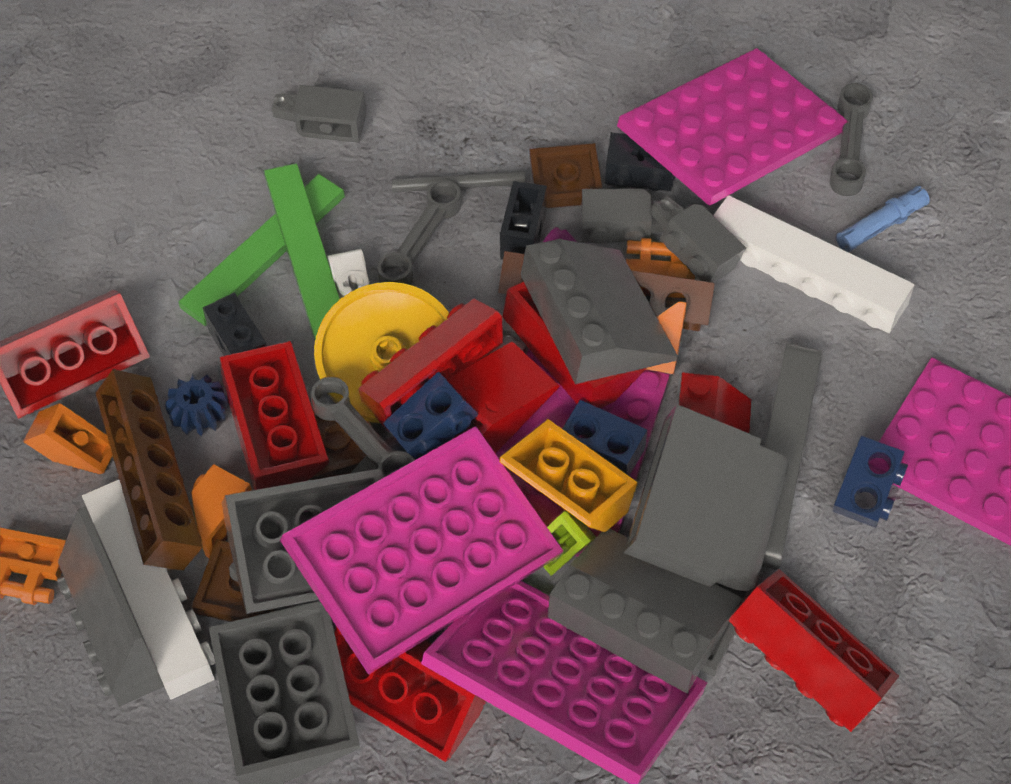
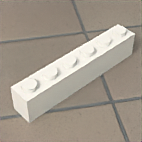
(816, 266)
(152, 597)

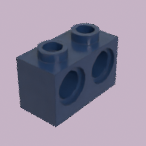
(426, 413)
(607, 434)
(861, 479)

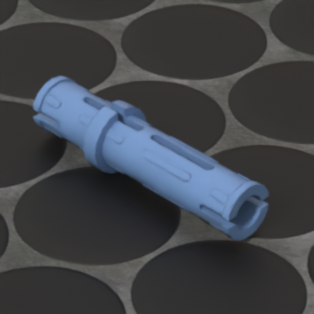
(892, 213)

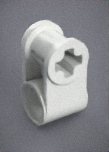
(348, 271)

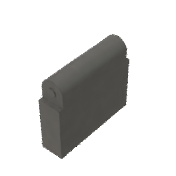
(708, 502)

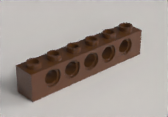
(697, 293)
(148, 471)

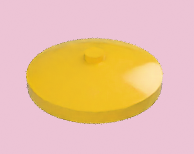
(367, 331)

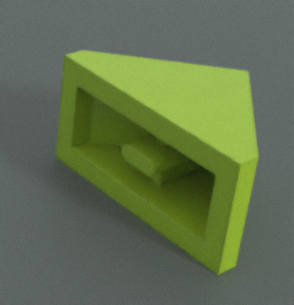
(571, 536)

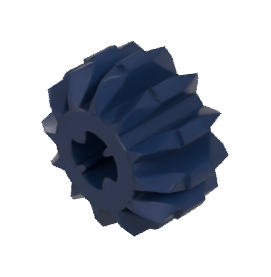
(196, 404)

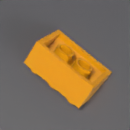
(572, 476)

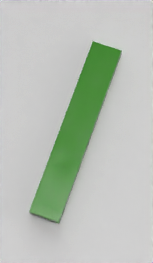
(302, 243)
(255, 253)

